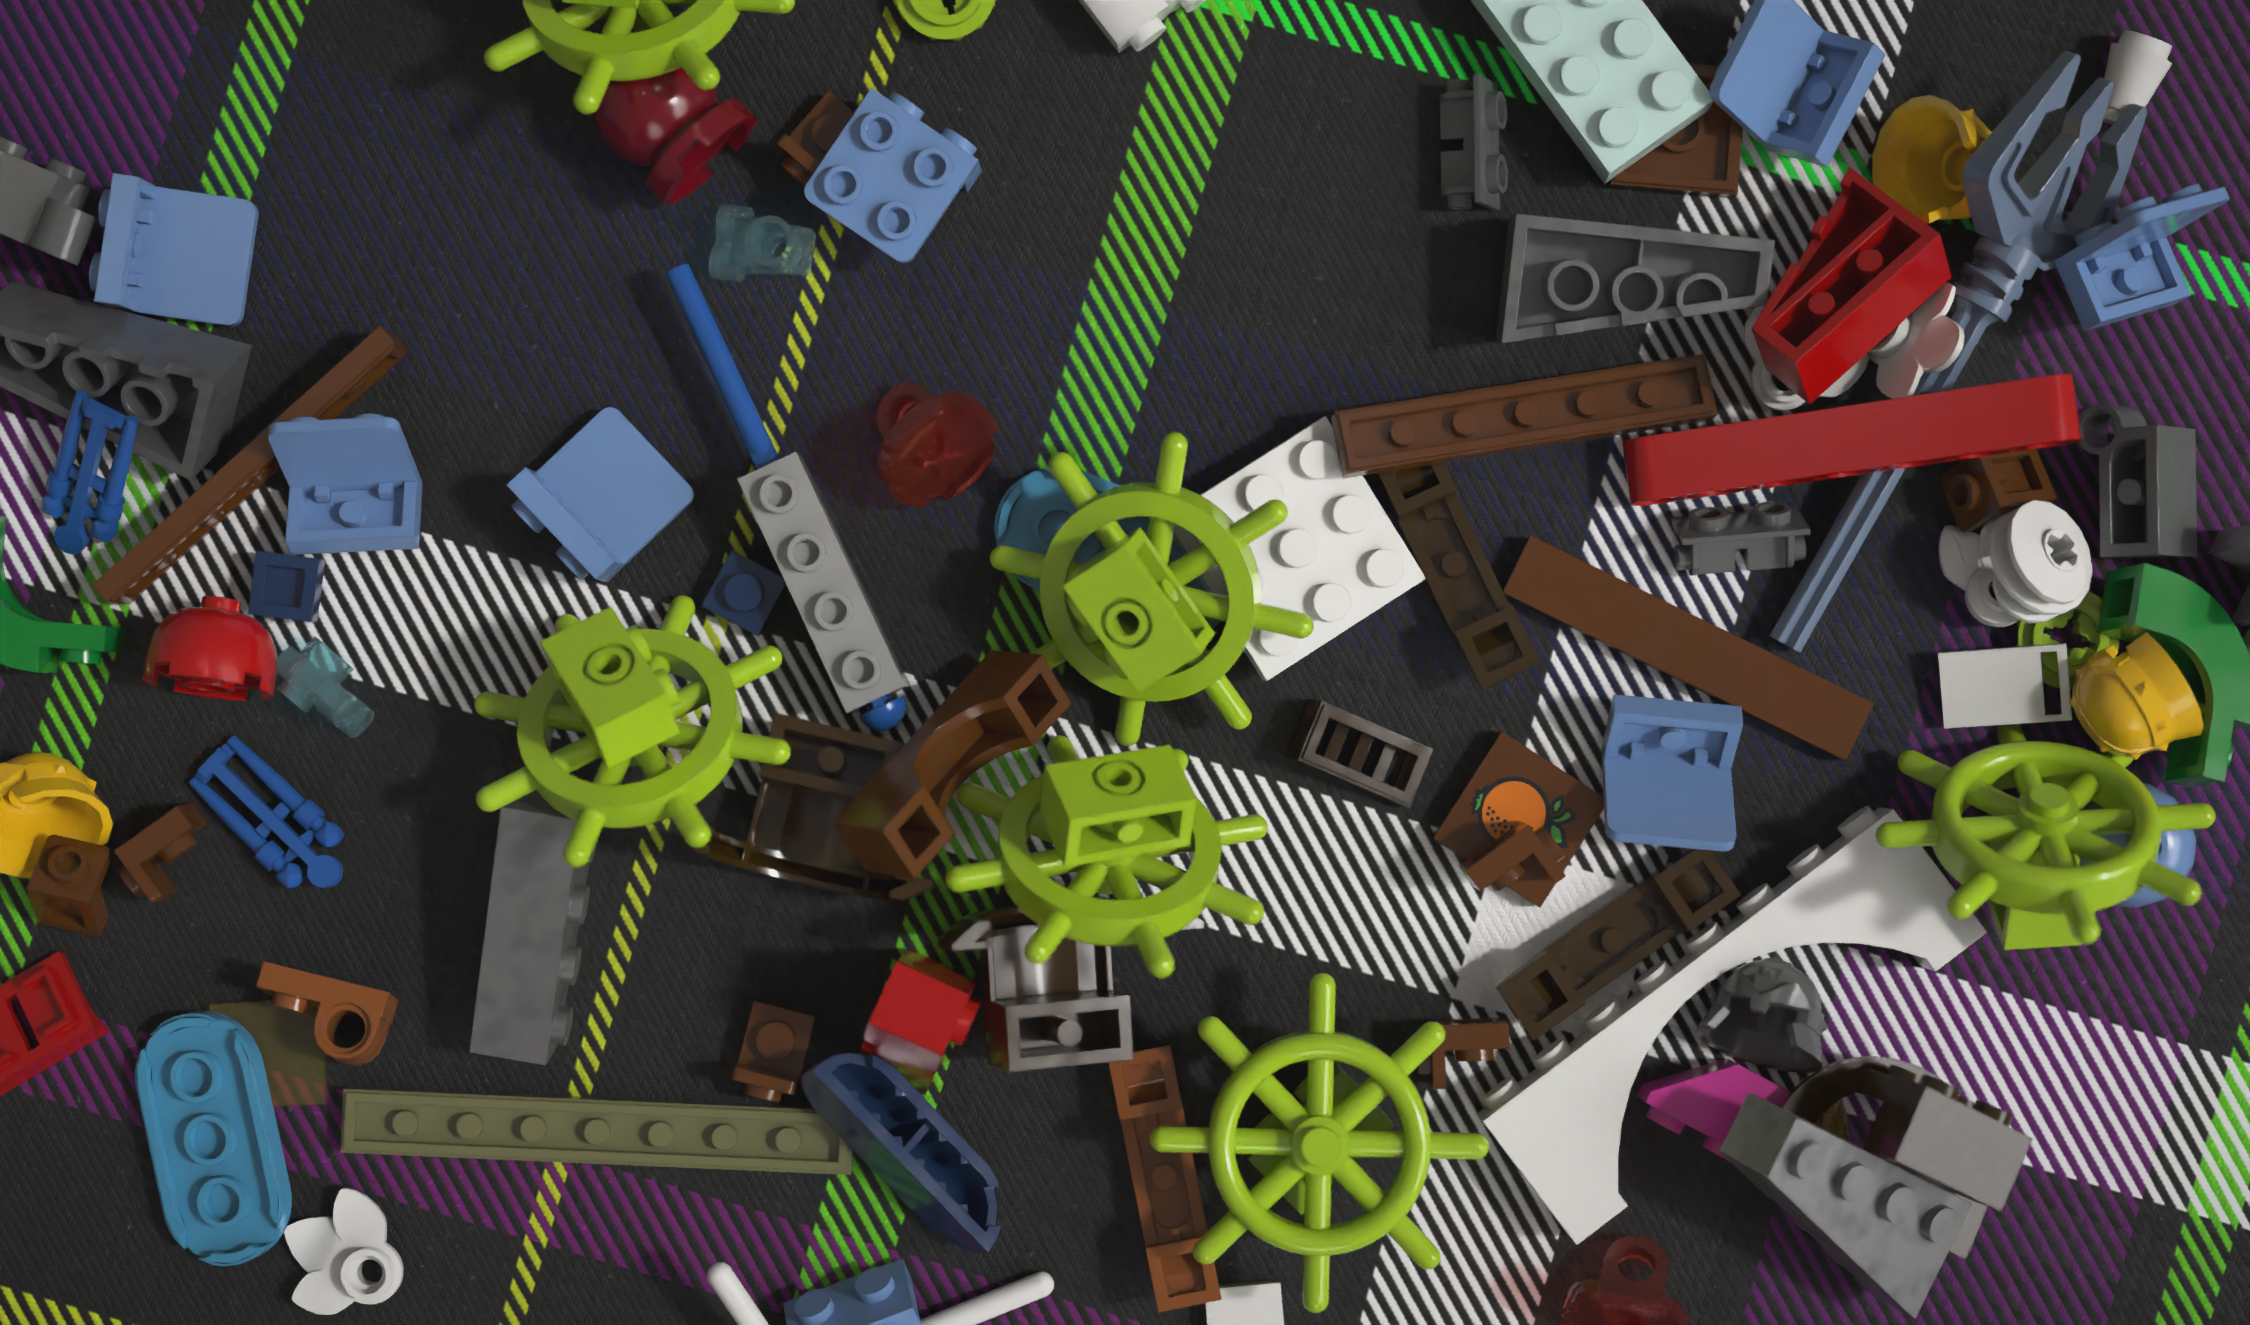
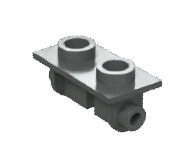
(1475, 119)
(1768, 533)

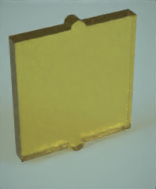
(288, 1048)

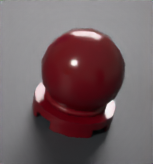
(671, 128)

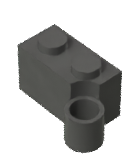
(45, 205)
(2143, 484)

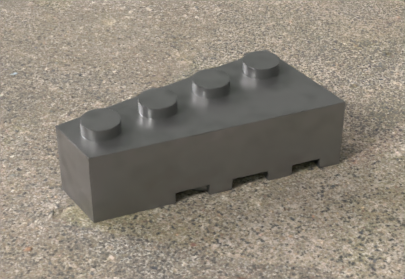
(1607, 275)
(164, 374)
(530, 936)
(1861, 1208)

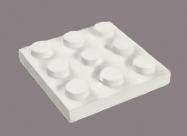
(1329, 556)

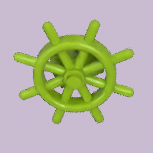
(618, 52)
(1139, 597)
(621, 696)
(1109, 826)
(2031, 846)
(1319, 1141)

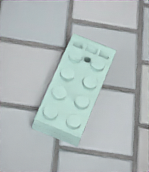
(1601, 73)

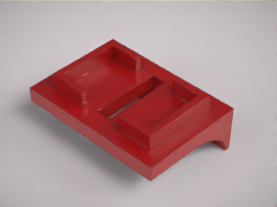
(56, 1014)

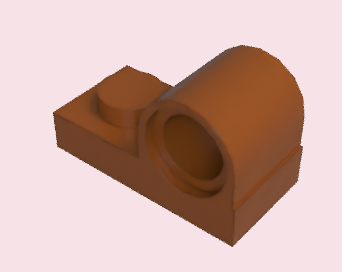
(337, 1000)

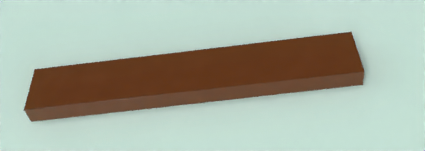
(1523, 415)
(246, 471)
(1687, 648)

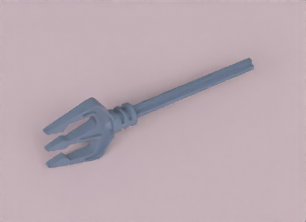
(2018, 234)

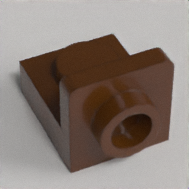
(813, 138)
(1994, 486)
(164, 839)
(1501, 859)
(68, 884)
(1472, 1041)
(774, 1050)

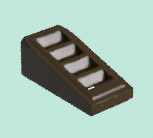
(1310, 730)

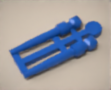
(72, 534)
(322, 870)

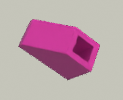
(1706, 1099)

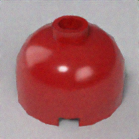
(213, 652)

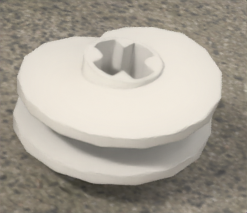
(2039, 562)

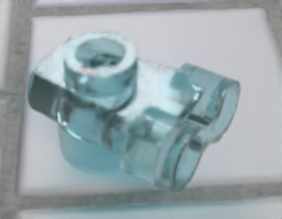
(748, 245)
(316, 679)

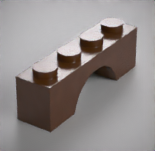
(996, 709)

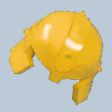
(1924, 157)
(2135, 700)
(41, 799)

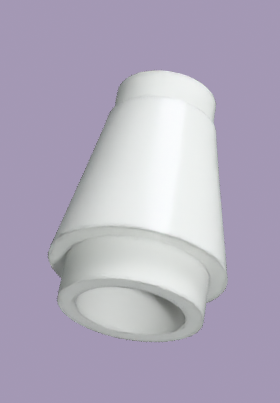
(2137, 69)

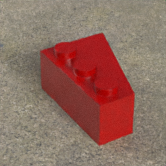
(1849, 289)
(919, 1016)

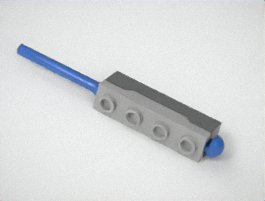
(803, 539)

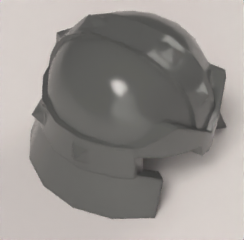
(1767, 1017)

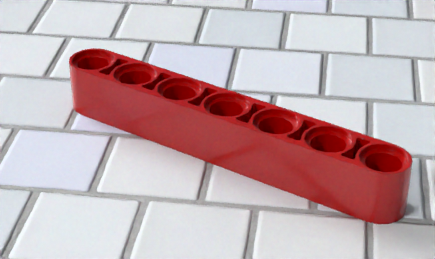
(1852, 440)

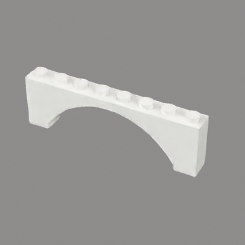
(1569, 1111)

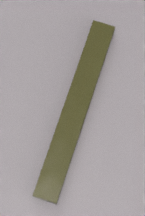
(591, 1130)

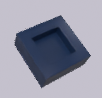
(286, 586)
(745, 593)

